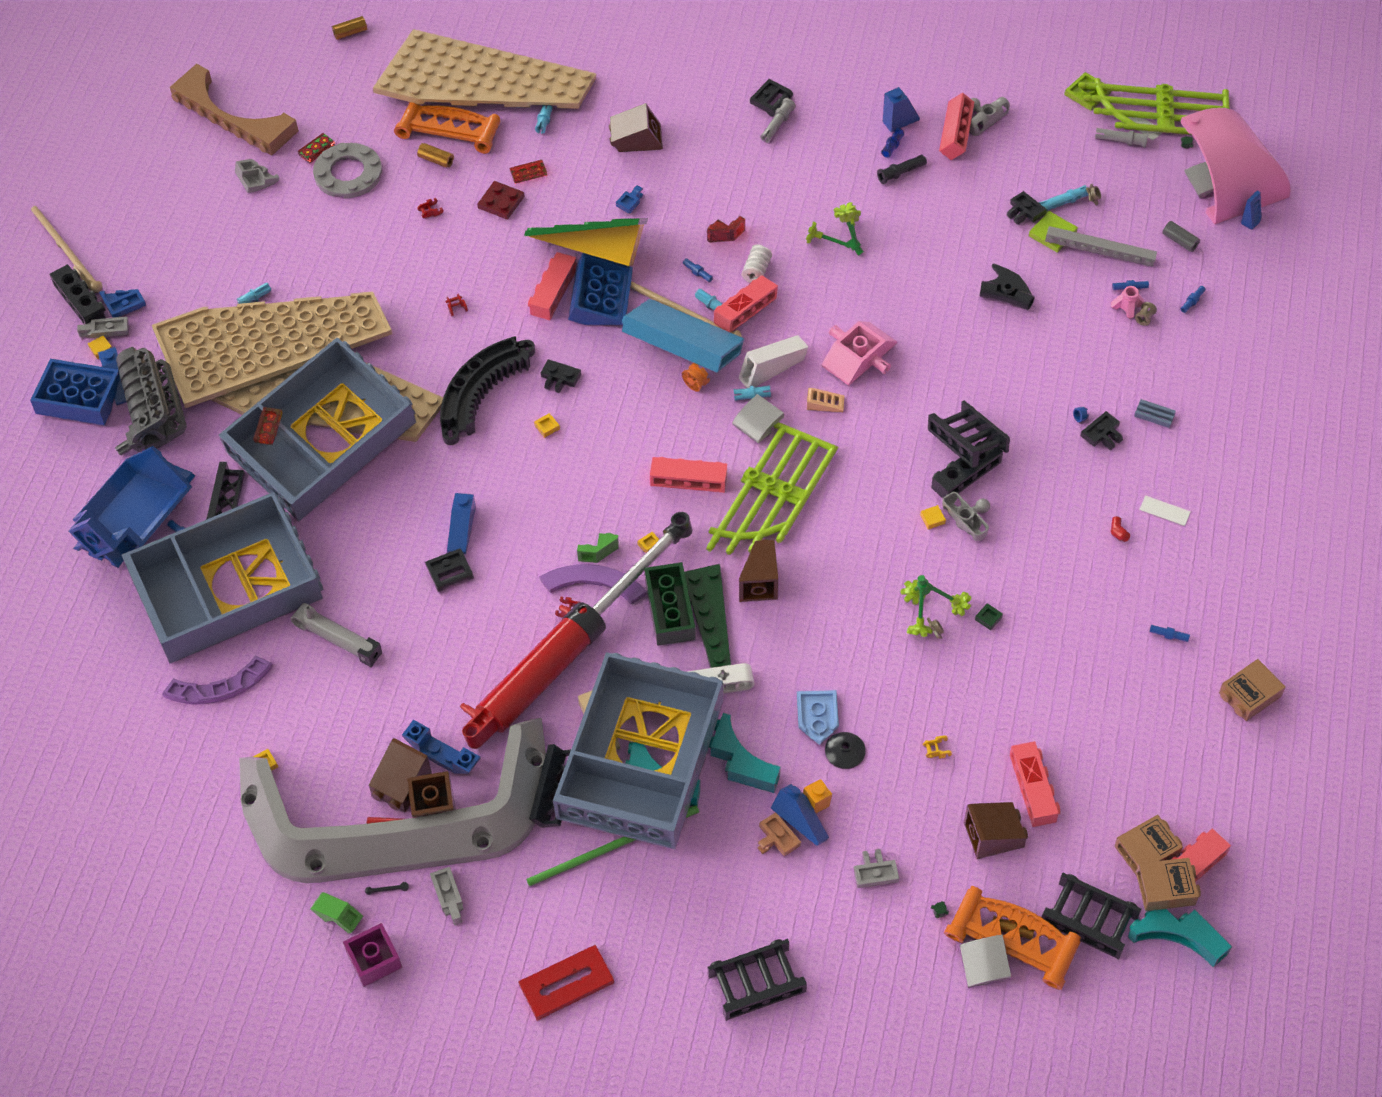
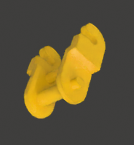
(942, 754)

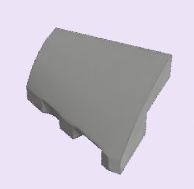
(254, 176)

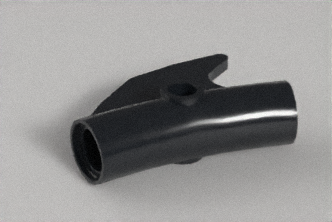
(1007, 288)

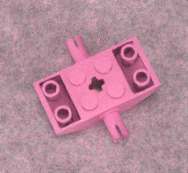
(857, 351)

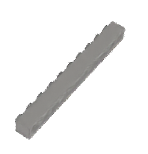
(1101, 246)

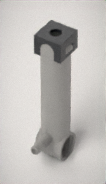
(366, 649)

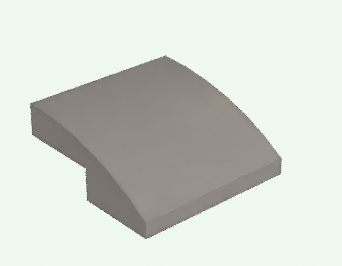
(1200, 179)
(758, 418)
(985, 961)

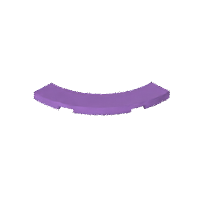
(593, 575)
(219, 690)

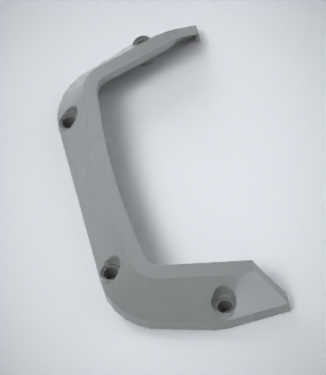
(402, 843)

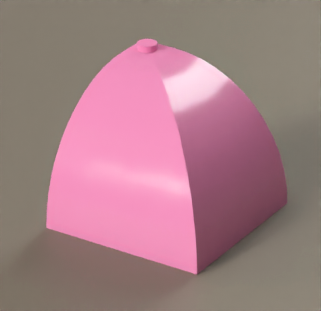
(1236, 162)

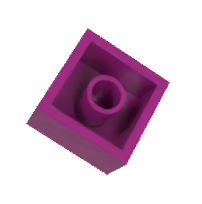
(372, 954)

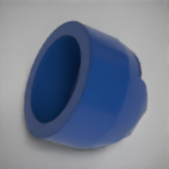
(1080, 414)

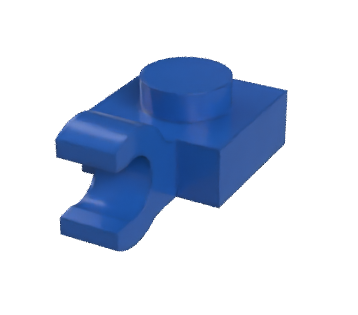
(630, 201)

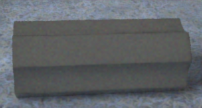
(1181, 236)

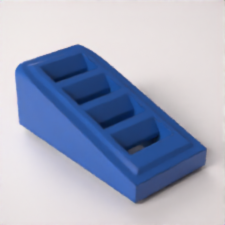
(1252, 213)

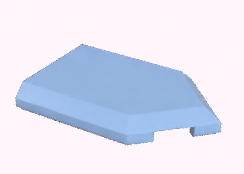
(817, 713)

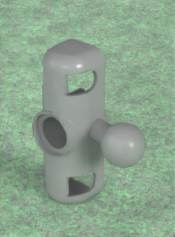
(987, 114)
(972, 521)

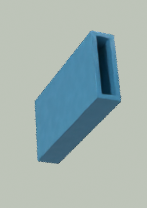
(682, 335)

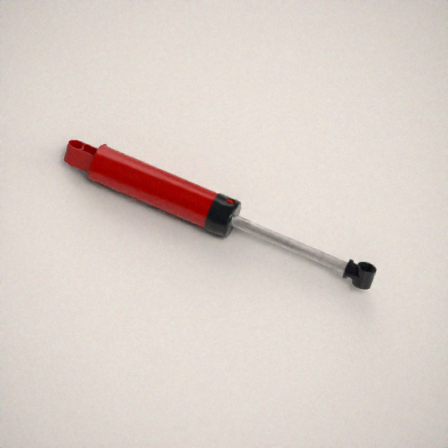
(557, 649)

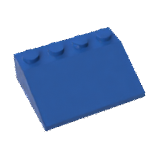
(600, 291)
(75, 392)

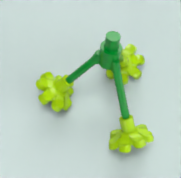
(845, 214)
(918, 590)

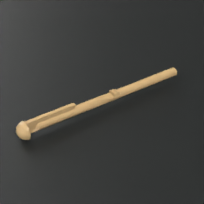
(95, 286)
(660, 299)

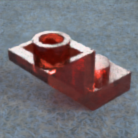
(722, 232)

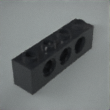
(77, 294)
(962, 478)

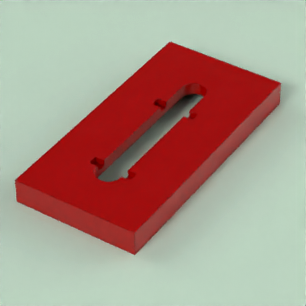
(595, 981)

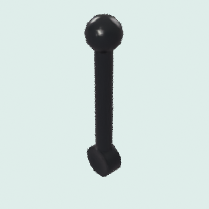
(403, 886)

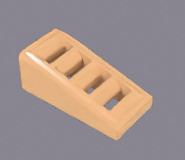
(818, 394)

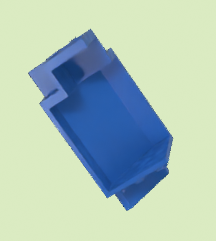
(130, 506)

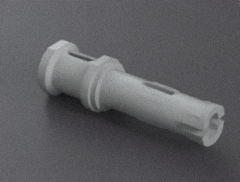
(781, 115)
(1126, 137)

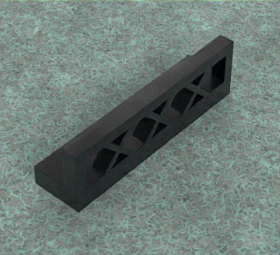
(220, 489)
(547, 786)

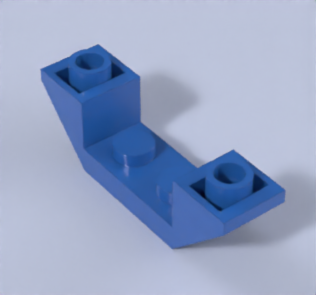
(438, 752)

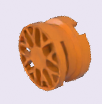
(695, 377)

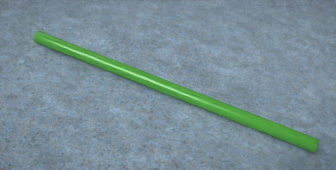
(589, 855)

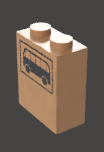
(1251, 690)
(1148, 843)
(1168, 884)

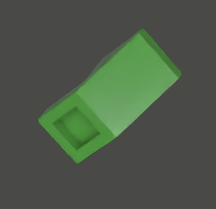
(606, 545)
(333, 909)

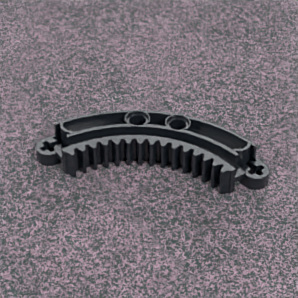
(475, 379)

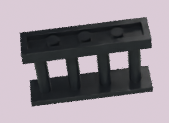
(962, 446)
(1091, 935)
(756, 1000)

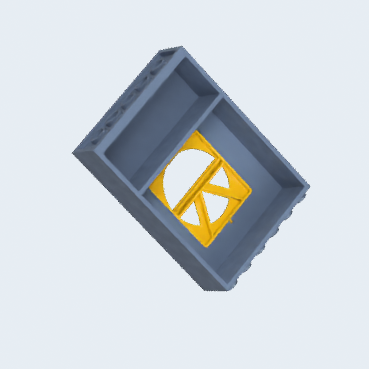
(292, 464)
(179, 569)
(625, 798)

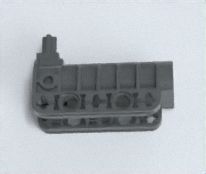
(148, 401)

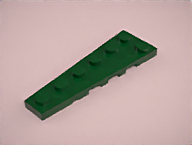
(709, 610)

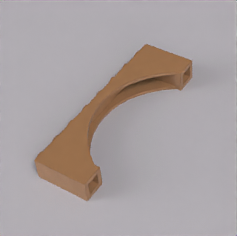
(264, 133)

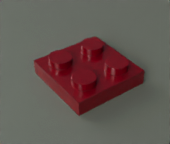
(500, 200)

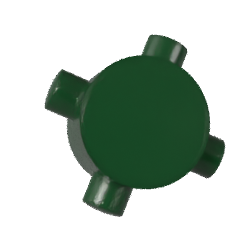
(1186, 142)
(939, 909)

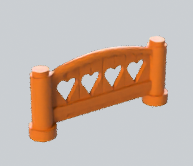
(481, 136)
(1053, 962)

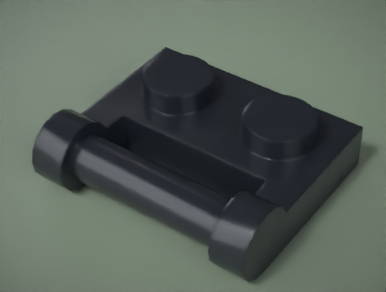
(767, 94)
(446, 565)

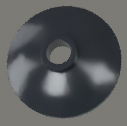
(843, 757)

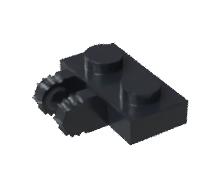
(1027, 207)
(561, 374)
(1100, 429)

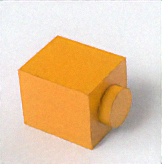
(818, 795)

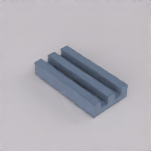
(1156, 411)

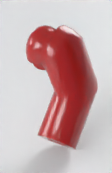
(1118, 531)

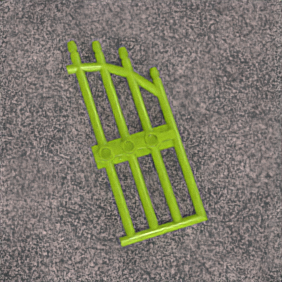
(1164, 104)
(772, 485)

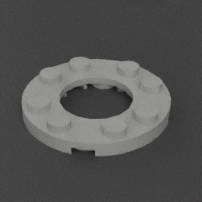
(352, 188)

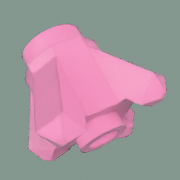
(1128, 301)

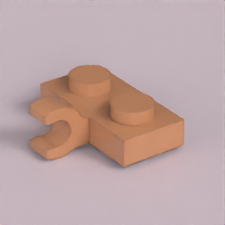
(777, 834)

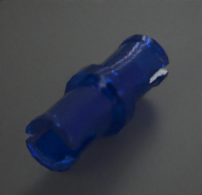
(892, 142)

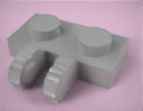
(875, 873)

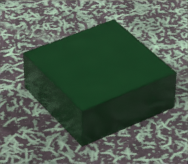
(988, 616)

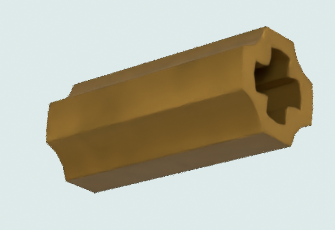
(349, 27)
(435, 155)

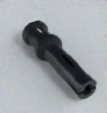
(894, 171)

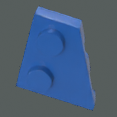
(122, 302)

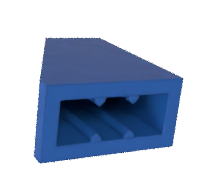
(898, 110)

